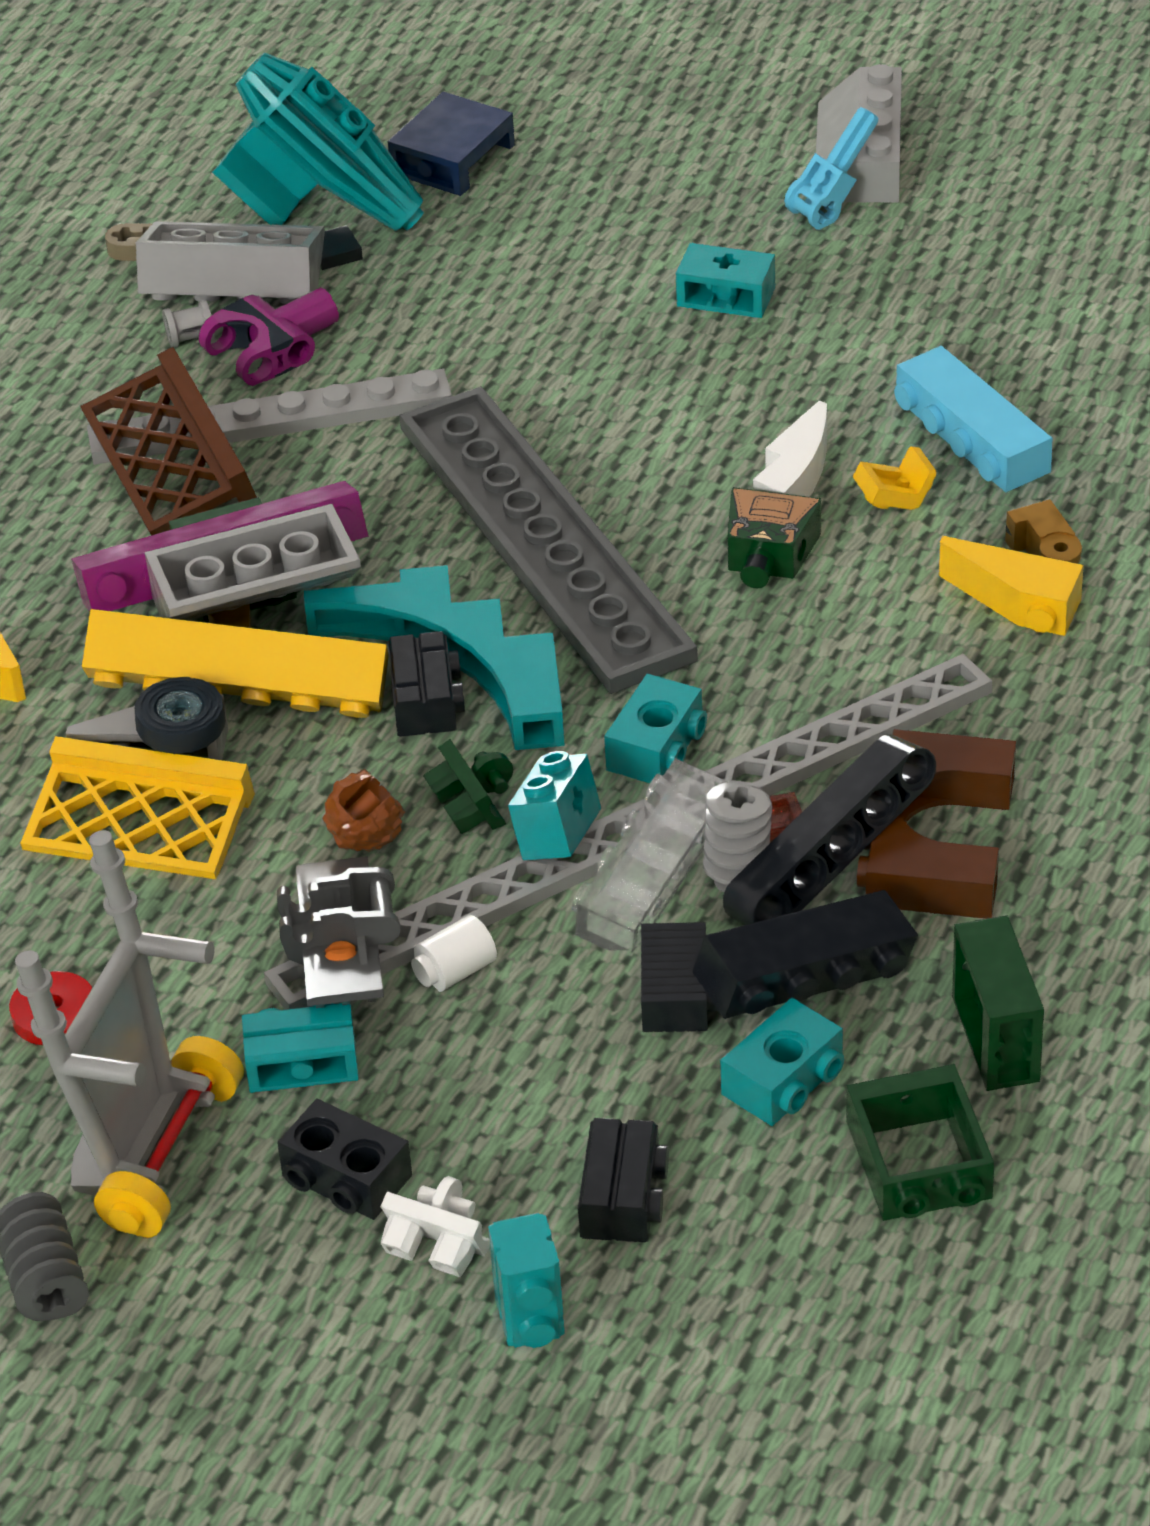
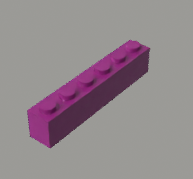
(120, 575)

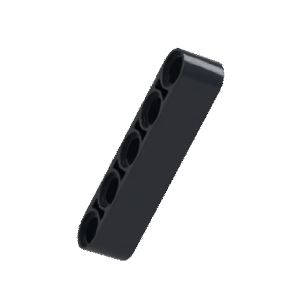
(831, 831)

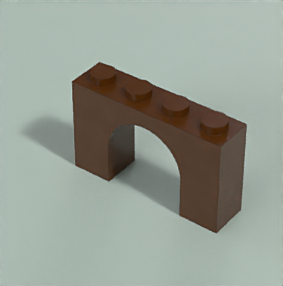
(937, 874)

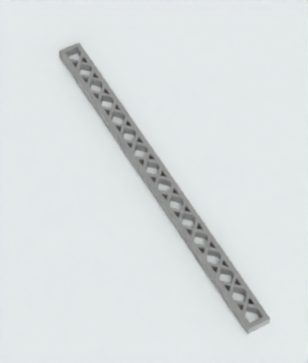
(761, 761)

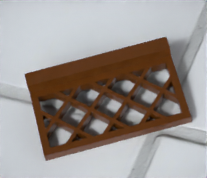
(195, 419)

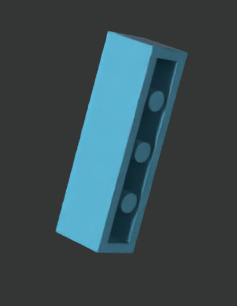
(973, 419)

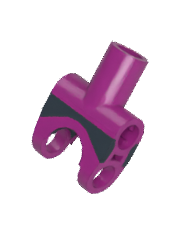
(268, 333)

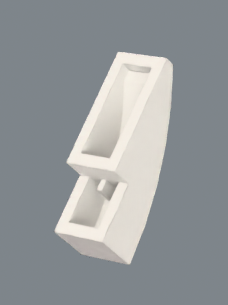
(796, 455)

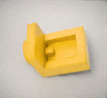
(897, 486)

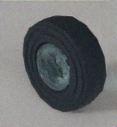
(199, 719)

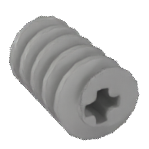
(734, 829)

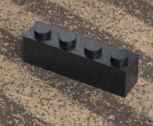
(804, 954)

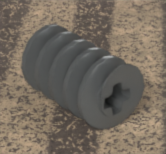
(40, 1258)

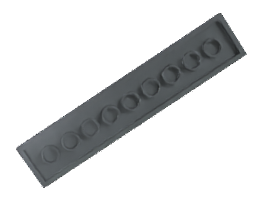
(548, 540)

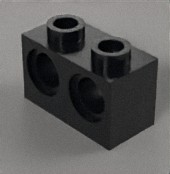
(344, 1159)

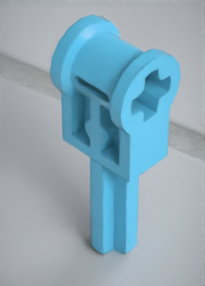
(827, 180)

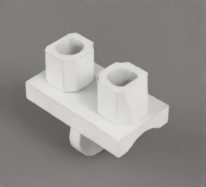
(438, 1216)

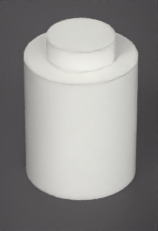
(453, 953)

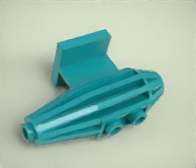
(310, 137)

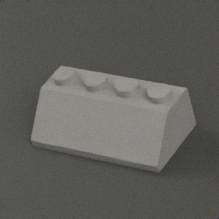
(879, 159)
(228, 260)
(251, 564)

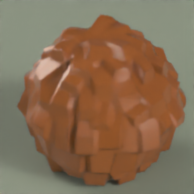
(362, 813)

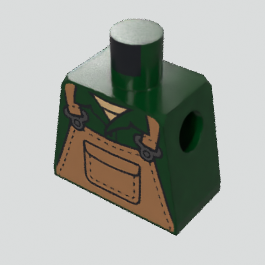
(770, 534)

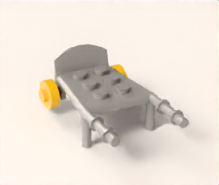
(119, 1064)

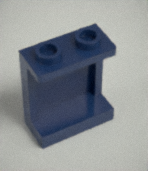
(448, 140)

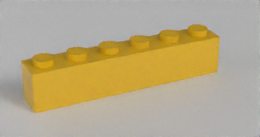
(237, 661)

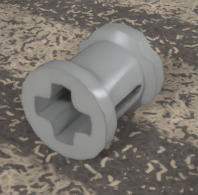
(185, 323)

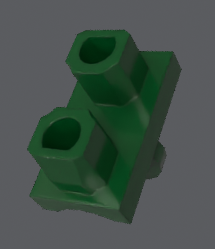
(487, 775)

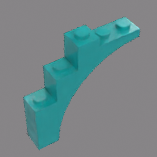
(513, 670)

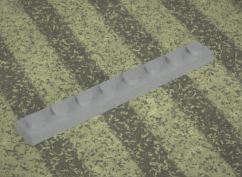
(302, 410)

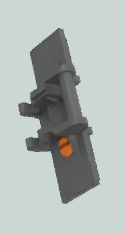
(338, 928)

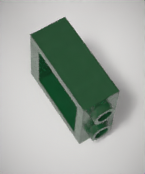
(997, 1003)
(933, 1096)

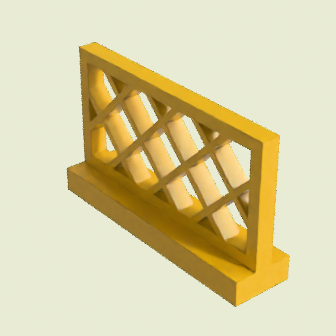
(155, 776)

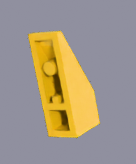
(1015, 584)

